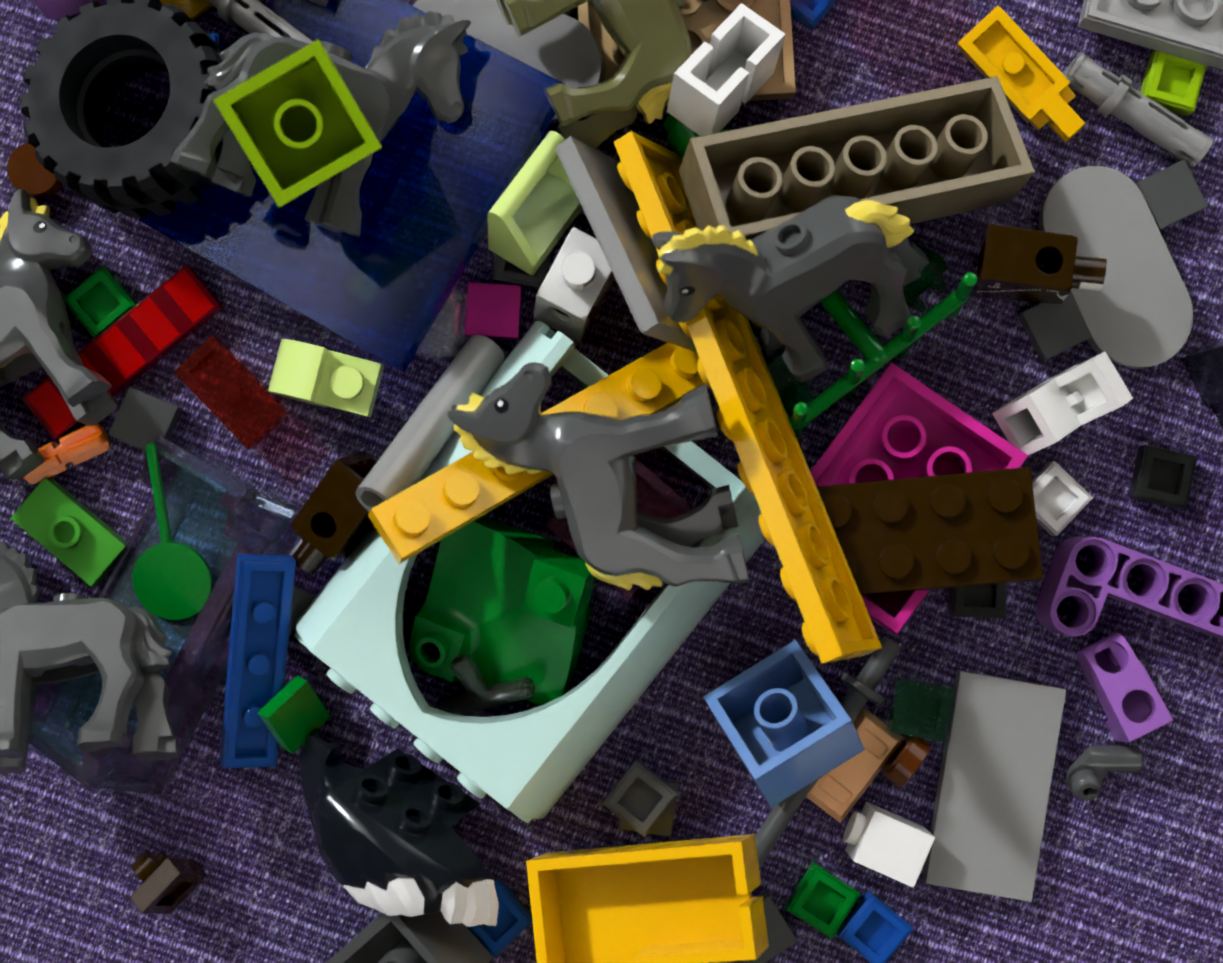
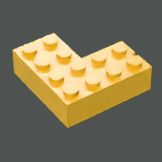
(649, 903)

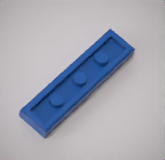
(256, 657)

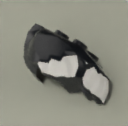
(392, 835)

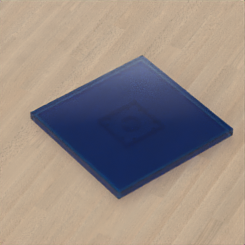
(418, 200)

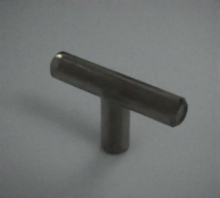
(480, 693)

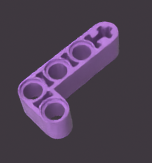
(1109, 580)

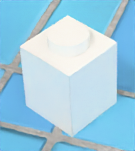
(887, 843)

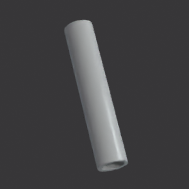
(429, 425)

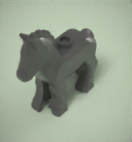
(412, 58)
(73, 641)

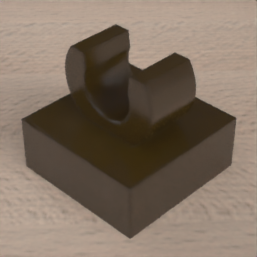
(165, 882)

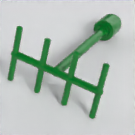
(850, 322)

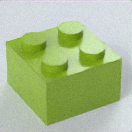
(298, 123)

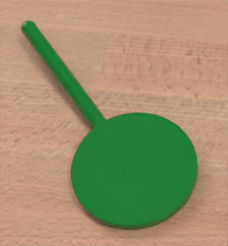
(169, 576)

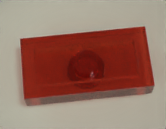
(232, 392)

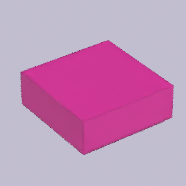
(493, 310)

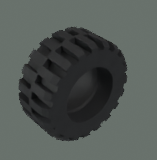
(81, 74)

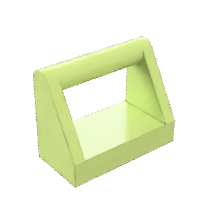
(533, 209)

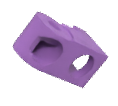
(1123, 688)

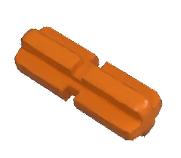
(73, 448)

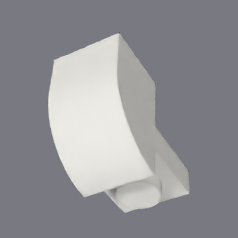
(1062, 404)

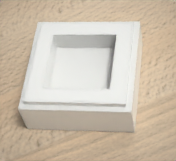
(1057, 498)

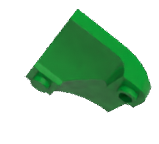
(506, 606)

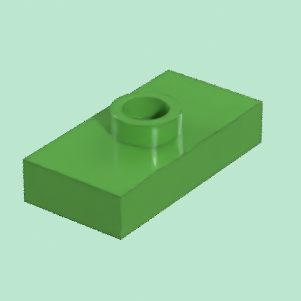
(70, 531)

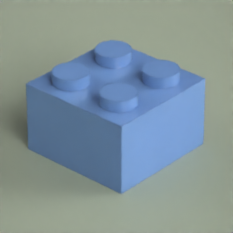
(784, 723)

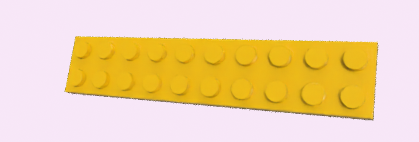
(758, 425)

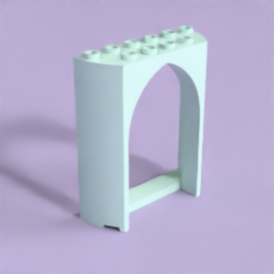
(532, 754)

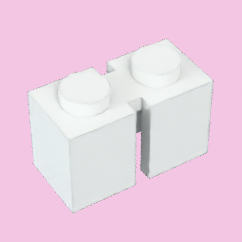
(737, 65)

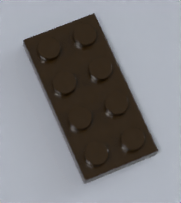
(937, 530)

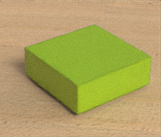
(1173, 82)

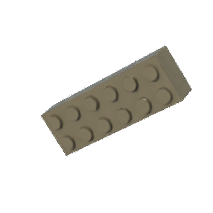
(913, 151)

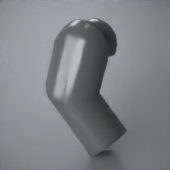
(1096, 762)

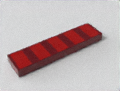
(132, 344)

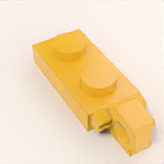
(1026, 74)

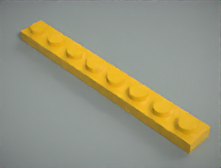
(470, 489)

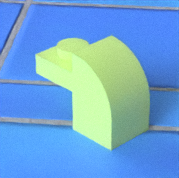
(325, 377)

